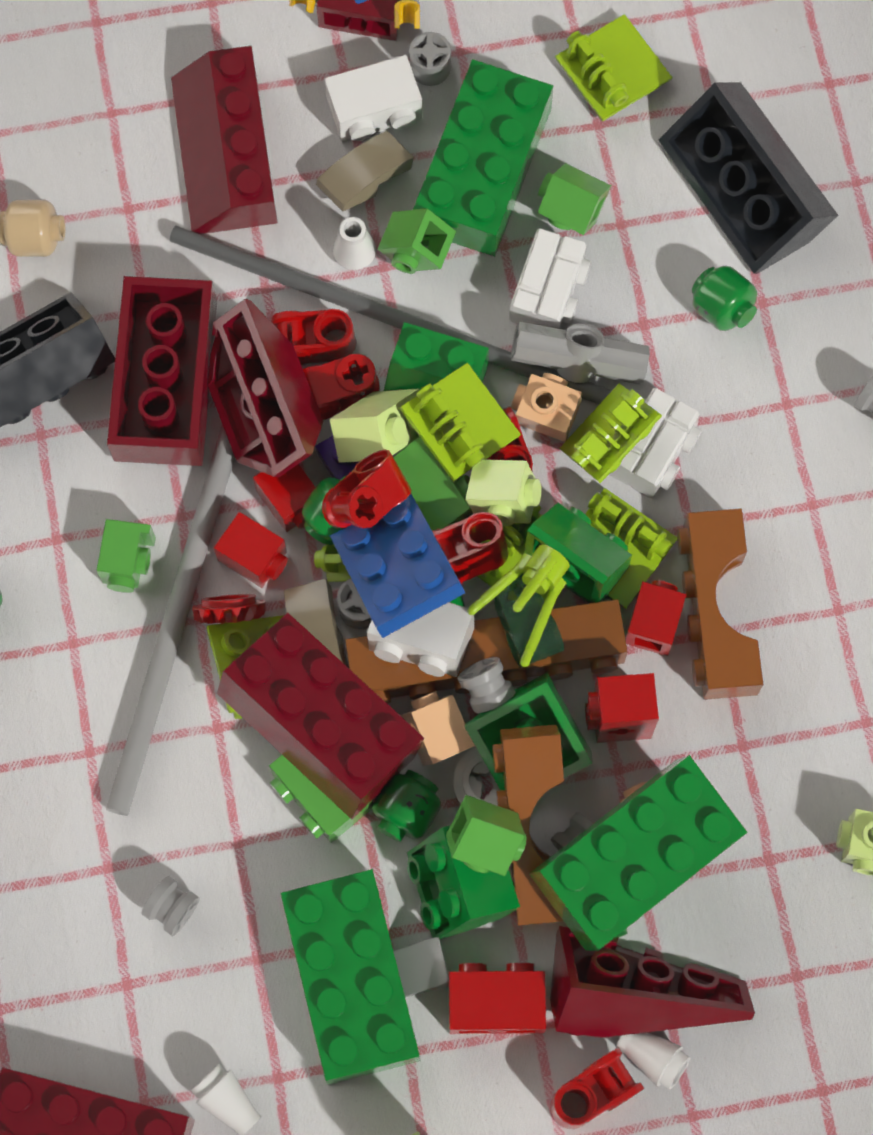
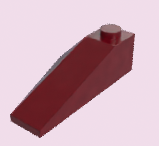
(636, 992)

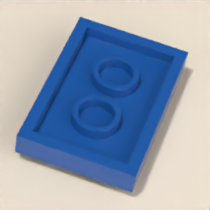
(398, 567)

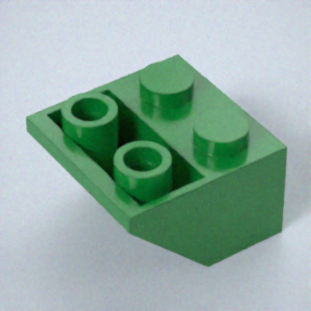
(452, 893)

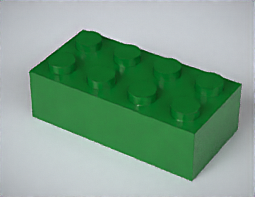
(485, 154)
(638, 853)
(350, 977)

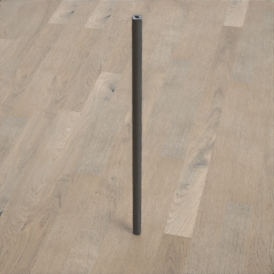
(359, 303)

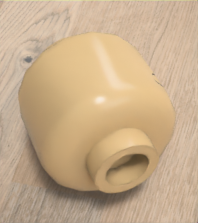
(31, 228)

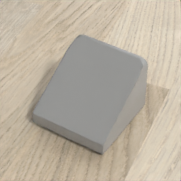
(422, 967)

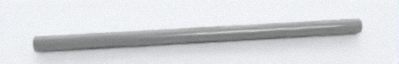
(172, 628)

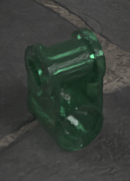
(520, 624)

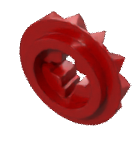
(229, 609)

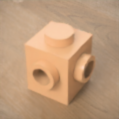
(547, 405)
(441, 727)

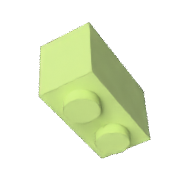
(373, 425)

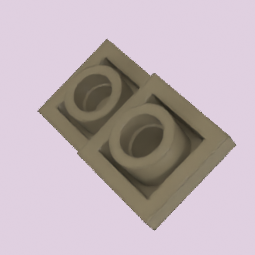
(360, 171)
(314, 609)

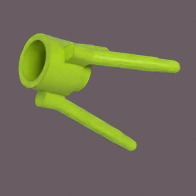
(541, 573)

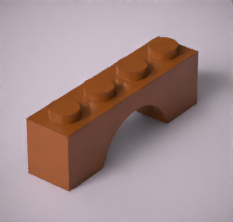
(727, 660)
(530, 768)

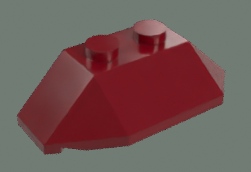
(261, 392)

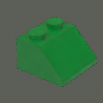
(429, 357)
(593, 558)
(531, 706)

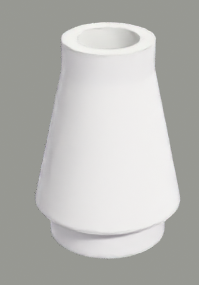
(354, 245)
(655, 1057)
(226, 1100)

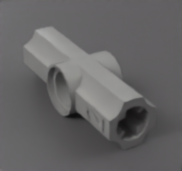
(580, 353)

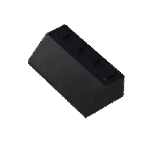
(747, 176)
(48, 356)

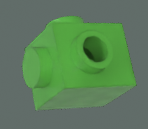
(572, 198)
(416, 240)
(486, 836)

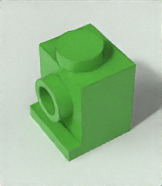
(124, 554)

